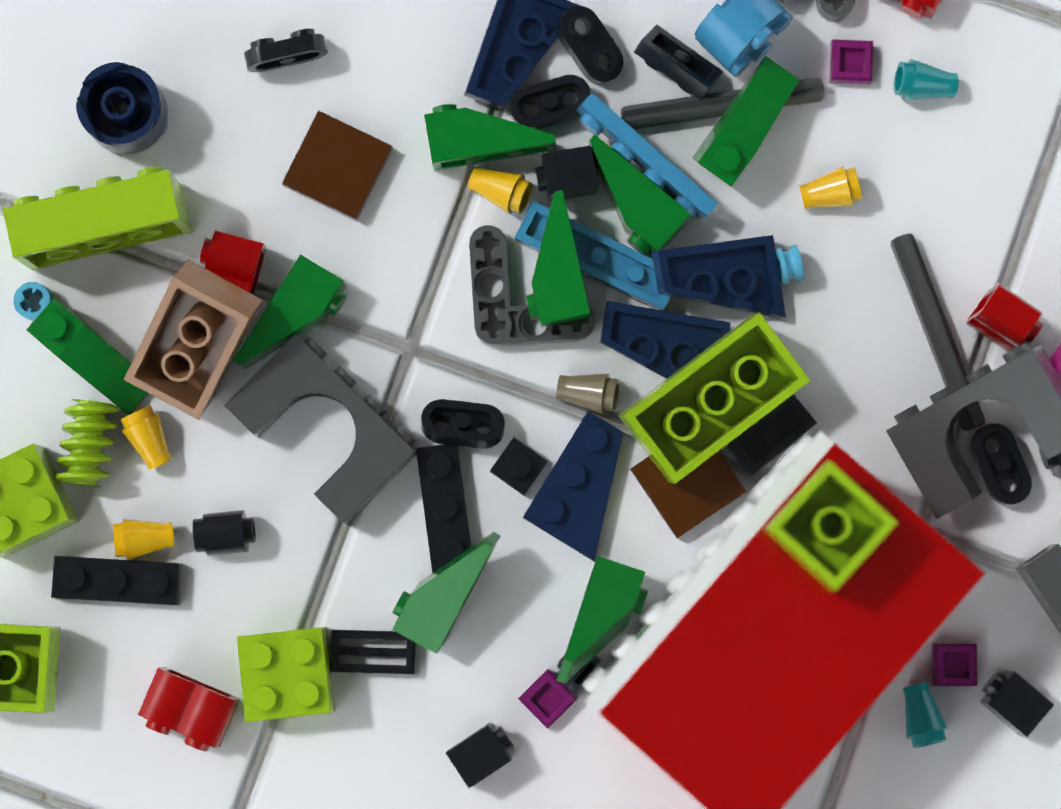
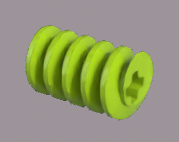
(86, 443)

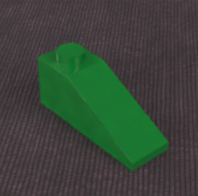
(746, 121)
(473, 137)
(642, 207)
(557, 278)
(297, 307)
(86, 354)
(437, 600)
(604, 613)

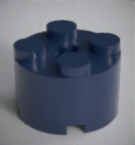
(99, 108)

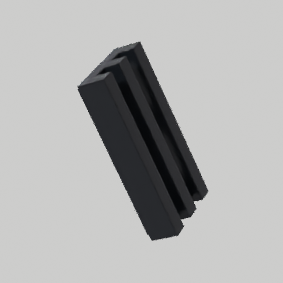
(336, 651)

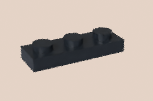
(443, 503)
(116, 580)

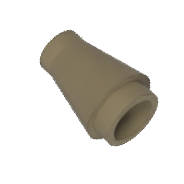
(591, 391)

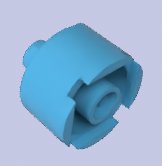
(741, 31)

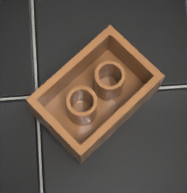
(192, 339)

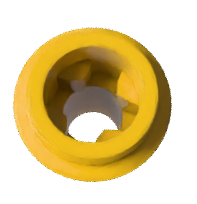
(503, 189)
(832, 189)
(147, 436)
(139, 537)

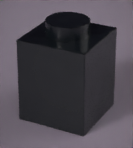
(568, 171)
(1015, 702)
(481, 754)

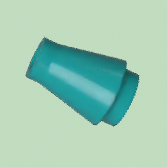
(923, 81)
(923, 717)

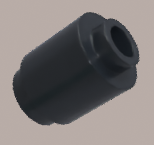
(223, 533)

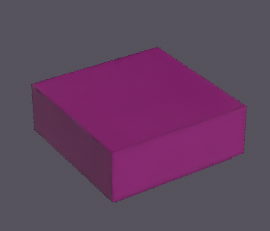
(851, 62)
(954, 664)
(547, 698)

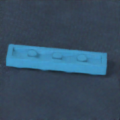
(632, 146)
(600, 258)

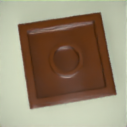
(337, 165)
(694, 496)

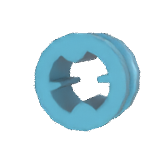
(790, 264)
(20, 299)

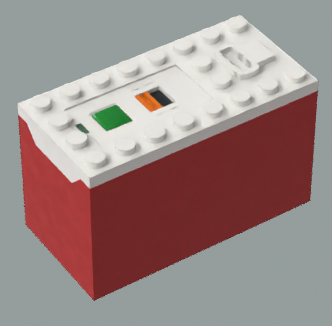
(761, 666)

